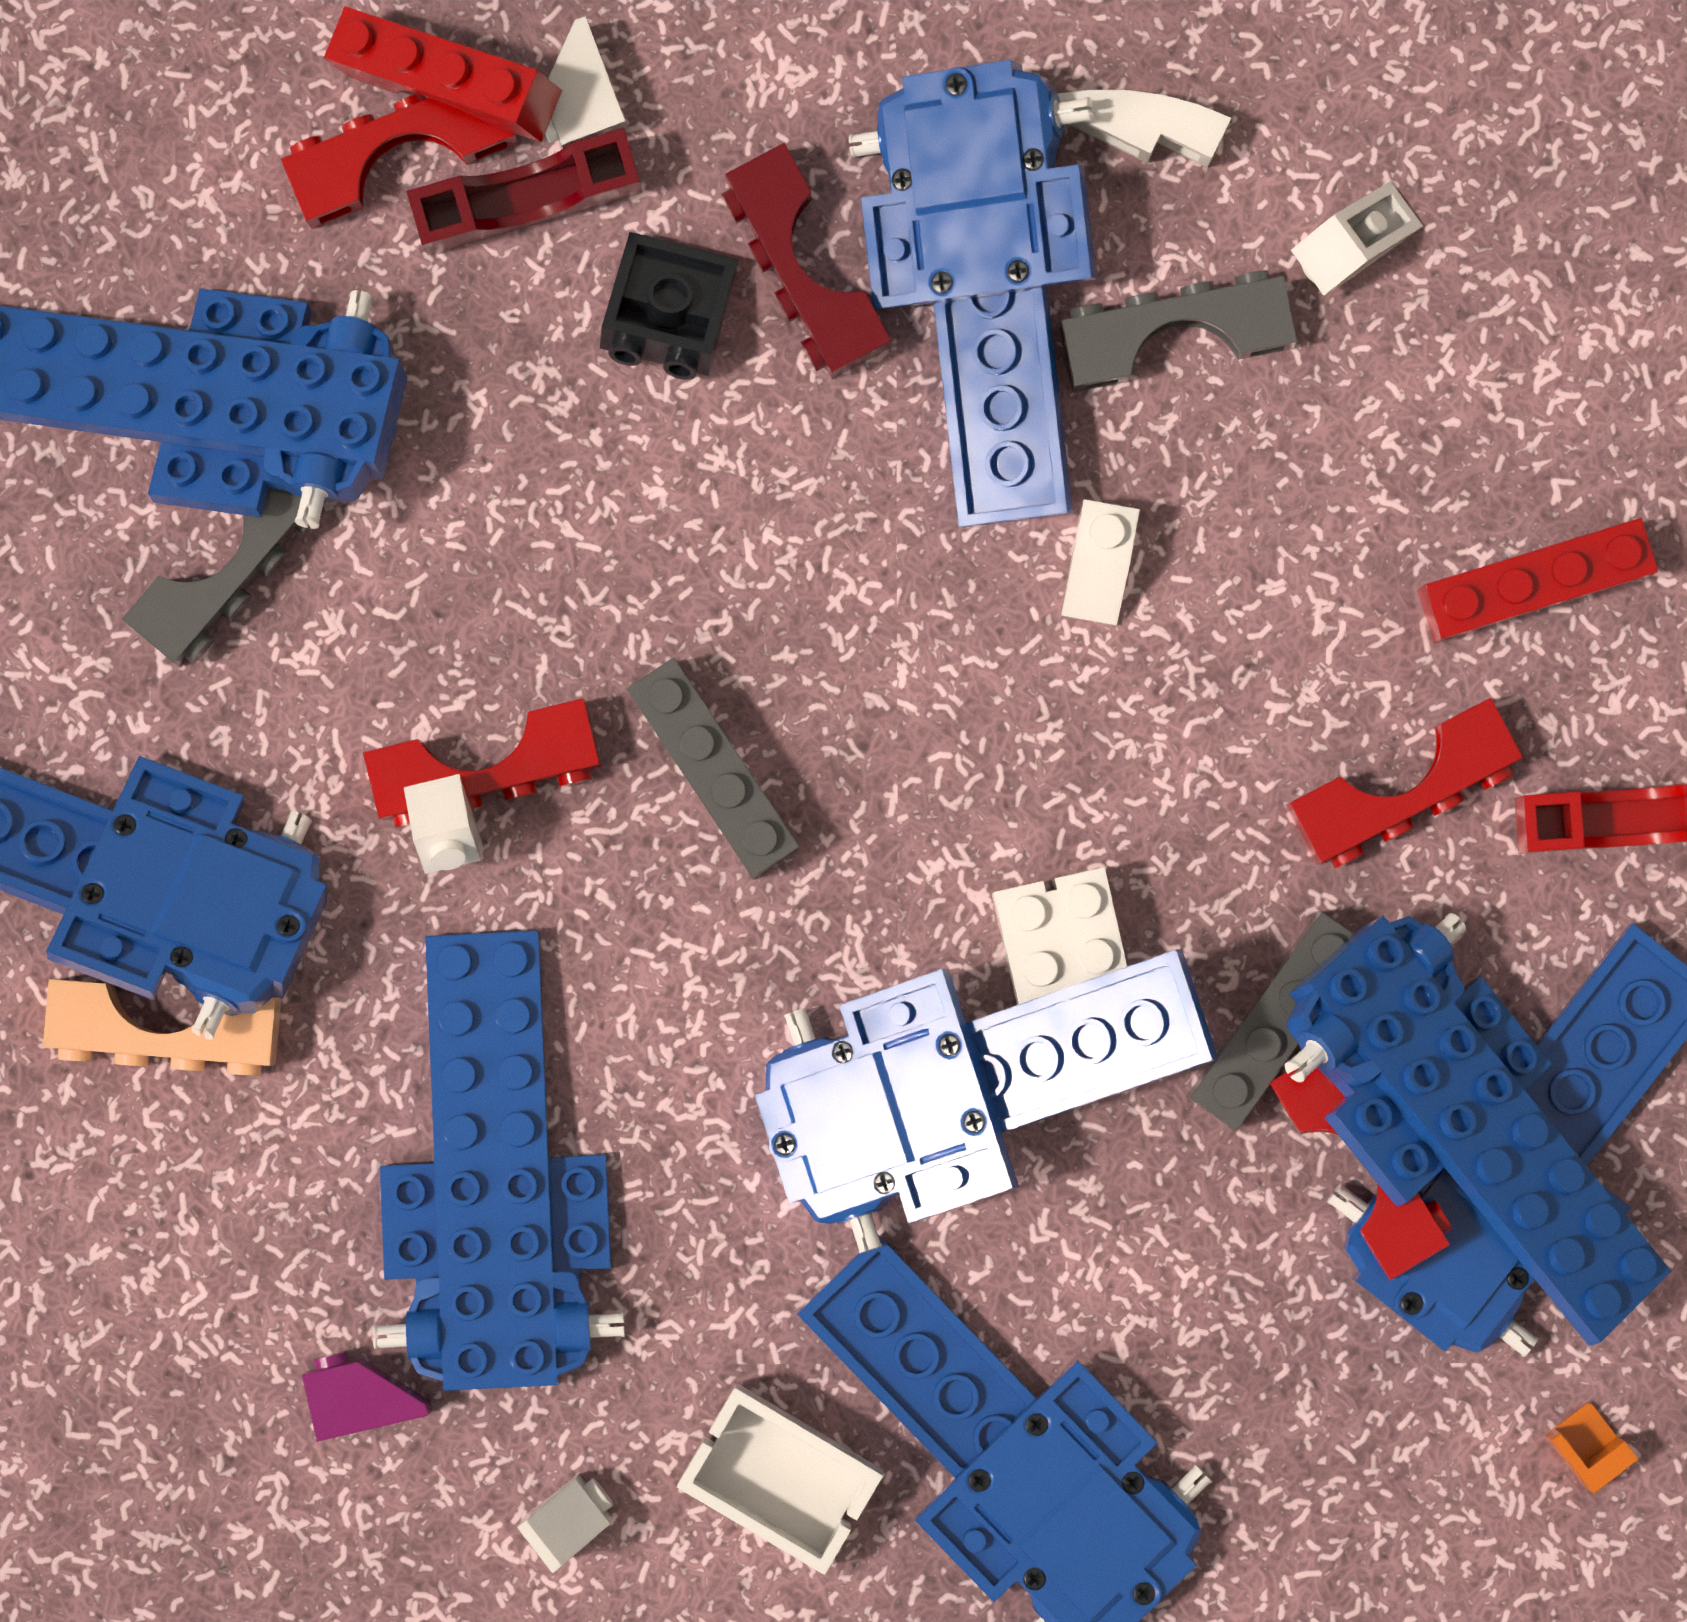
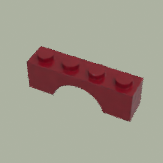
(496, 203)
(839, 324)

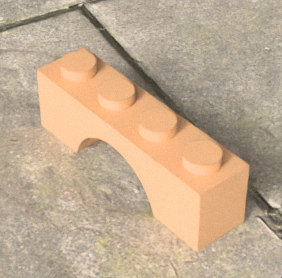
(91, 1018)

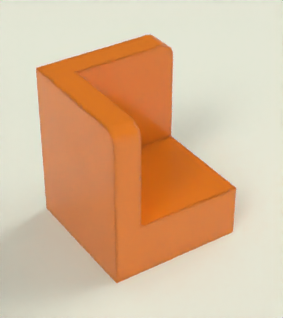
(1591, 1448)

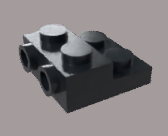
(667, 306)

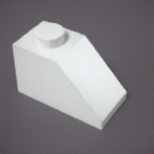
(587, 98)
(1356, 238)
(1100, 562)
(443, 824)
(567, 1521)

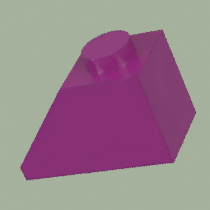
(357, 1397)

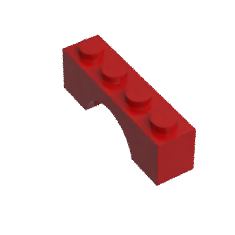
(457, 75)
(333, 172)
(1537, 580)
(554, 745)
(1467, 750)
(1601, 819)
(1395, 1235)

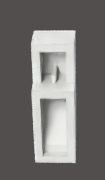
(1141, 120)

